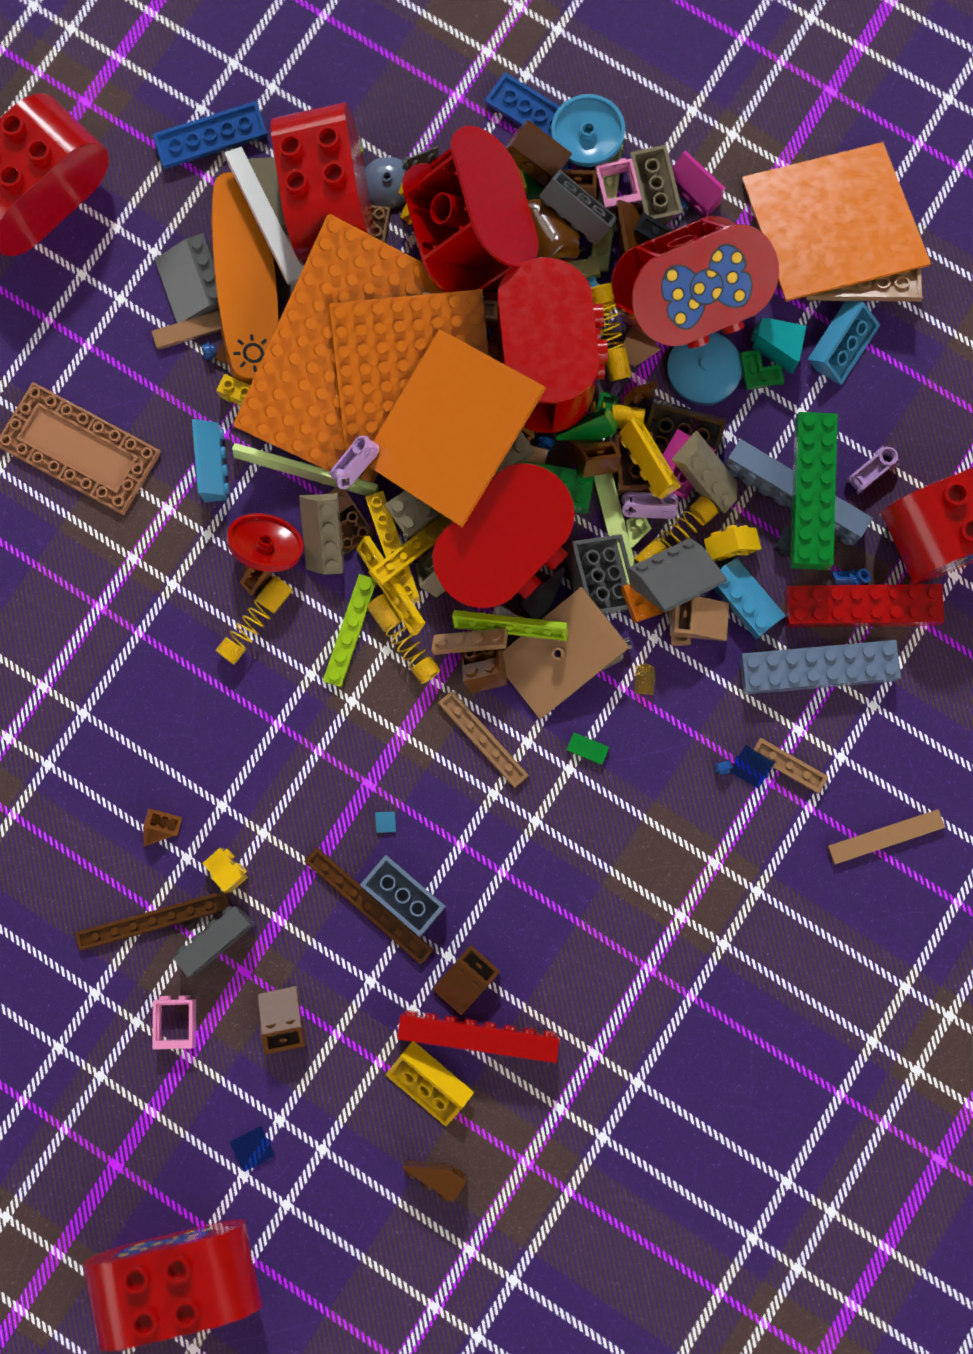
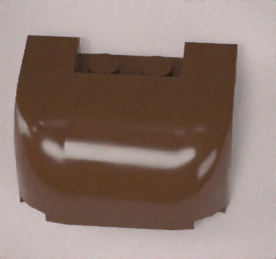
(555, 235)

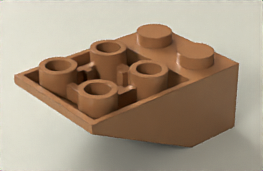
(700, 619)

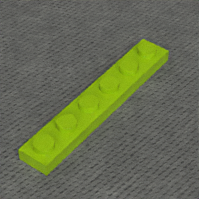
(515, 625)
(350, 631)

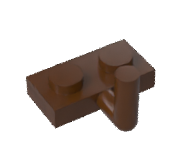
(639, 393)

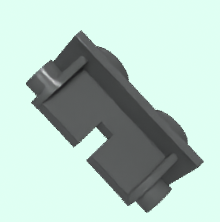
(425, 157)

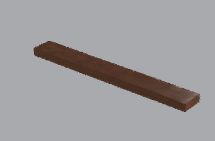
(369, 905)
(152, 920)

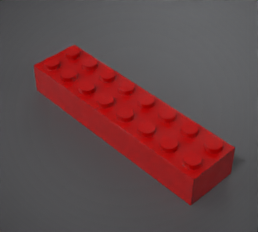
(864, 605)
(478, 1037)

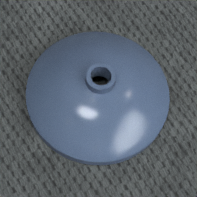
(385, 191)

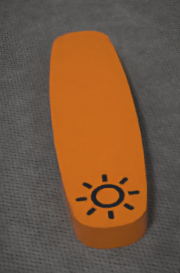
(242, 279)

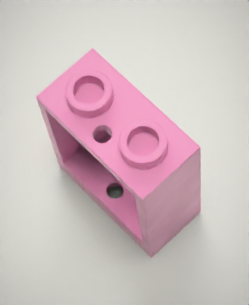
(620, 166)
(158, 1043)

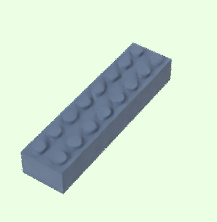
(777, 481)
(819, 667)

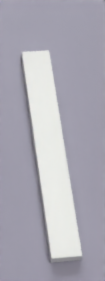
(264, 214)

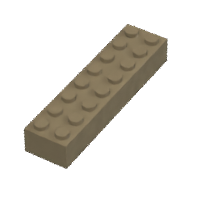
(415, 515)

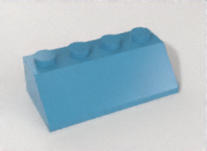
(844, 341)
(210, 460)
(748, 599)

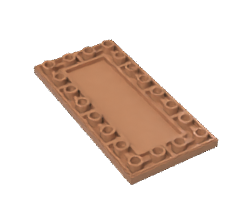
(78, 448)

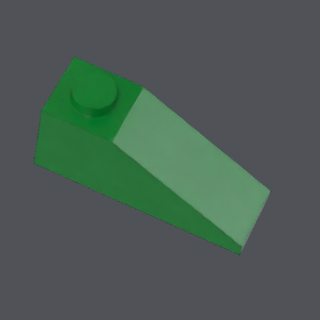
(591, 427)

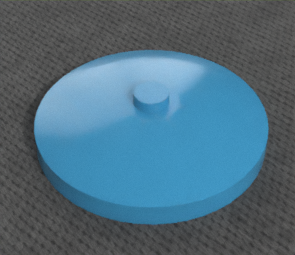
(589, 129)
(706, 372)

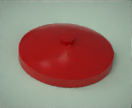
(264, 542)

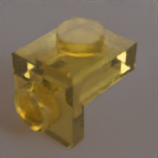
(644, 679)

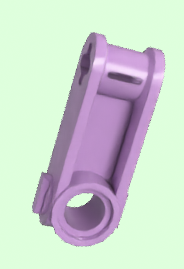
(354, 461)
(873, 469)
(647, 506)

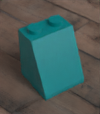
(779, 342)

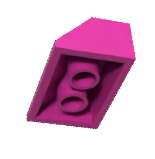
(697, 185)
(674, 446)

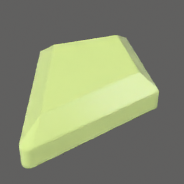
(637, 529)

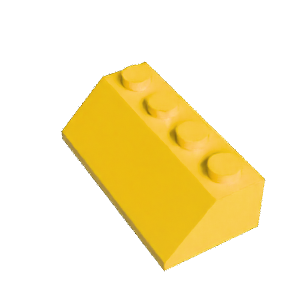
(649, 458)
(429, 1083)

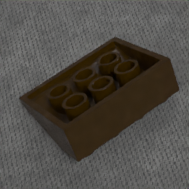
(668, 417)

